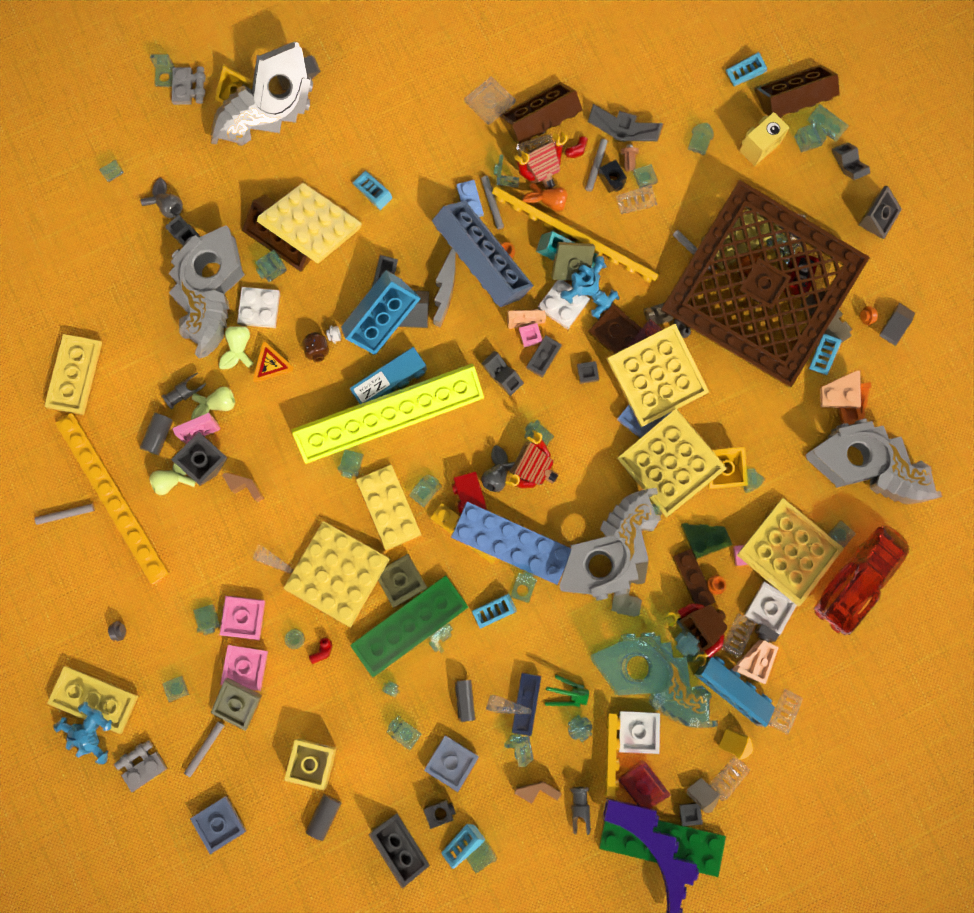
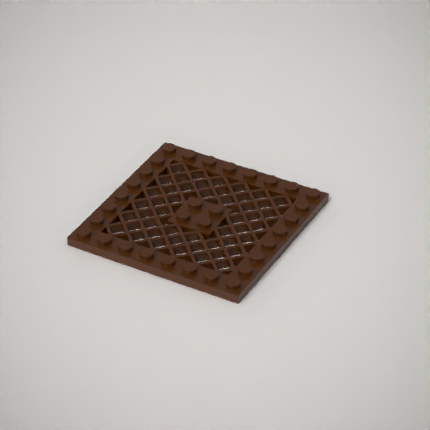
(765, 283)

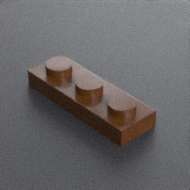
(693, 578)

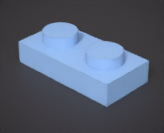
(468, 192)

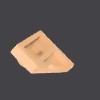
(525, 318)
(842, 392)
(757, 661)

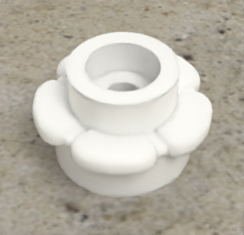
(334, 334)

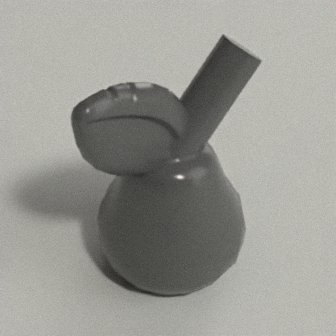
(169, 204)
(495, 477)

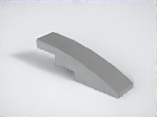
(445, 282)

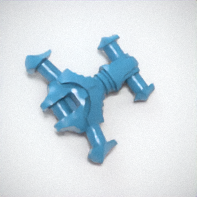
(587, 283)
(84, 735)

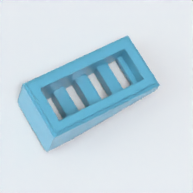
(749, 61)
(381, 198)
(831, 339)
(512, 609)
(473, 844)

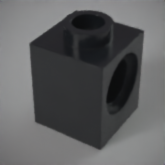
(612, 169)
(433, 820)

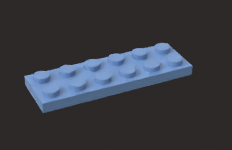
(511, 543)

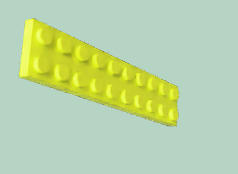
(388, 413)

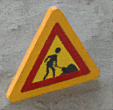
(270, 364)

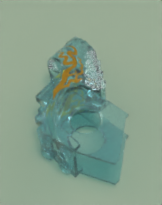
(665, 680)

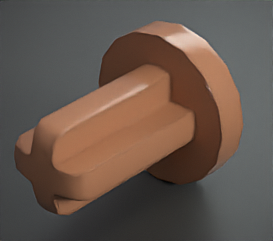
(629, 157)

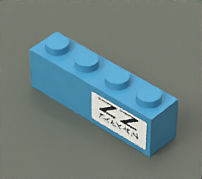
(390, 377)

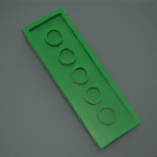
(409, 626)
(694, 845)

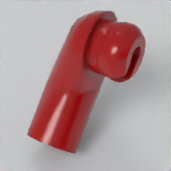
(577, 150)
(324, 651)

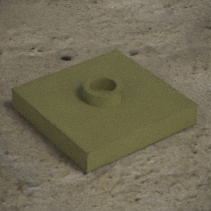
(569, 259)
(401, 580)
(236, 704)

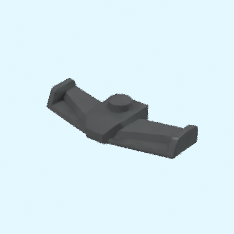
(624, 126)

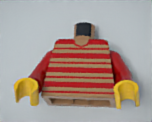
(542, 161)
(532, 464)

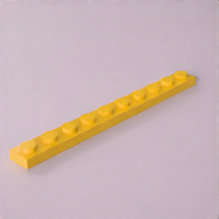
(567, 231)
(112, 498)

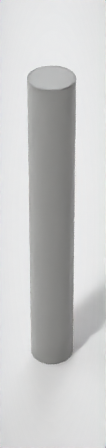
(596, 165)
(492, 202)
(687, 244)
(64, 514)
(204, 749)

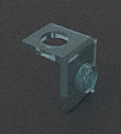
(163, 65)
(501, 180)
(527, 580)

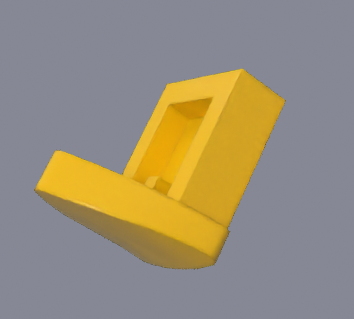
(736, 744)

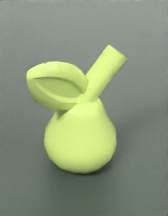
(237, 339)
(220, 400)
(164, 481)

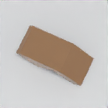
(238, 483)
(530, 791)

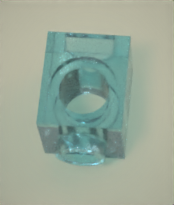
(810, 137)
(270, 266)

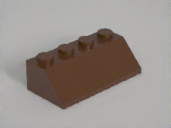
(798, 91)
(541, 112)
(268, 238)

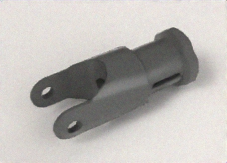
(180, 392)
(580, 807)

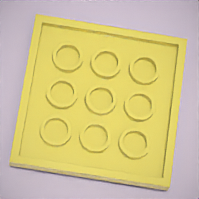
(309, 222)
(657, 375)
(672, 461)
(790, 552)
(336, 574)

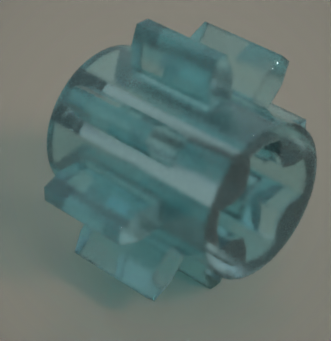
(687, 644)
(580, 728)

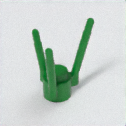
(578, 695)

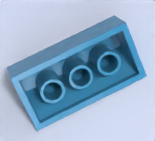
(380, 313)
(735, 691)

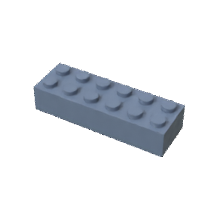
(482, 253)

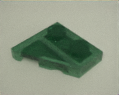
(706, 539)

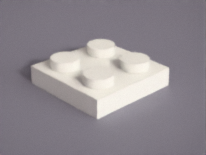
(258, 307)
(559, 308)
(770, 608)
(639, 732)

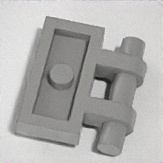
(182, 86)
(144, 771)

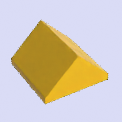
(229, 82)
(736, 469)

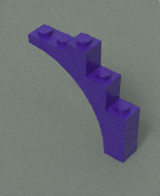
(663, 846)

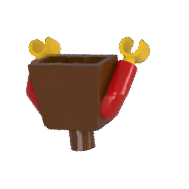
(705, 625)

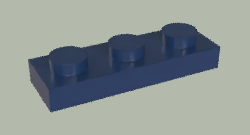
(527, 697)

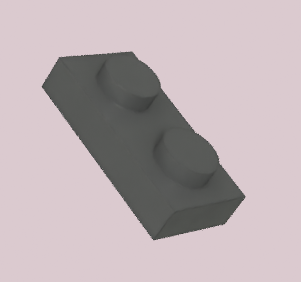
(544, 356)

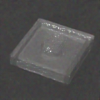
(489, 100)

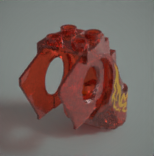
(862, 579)

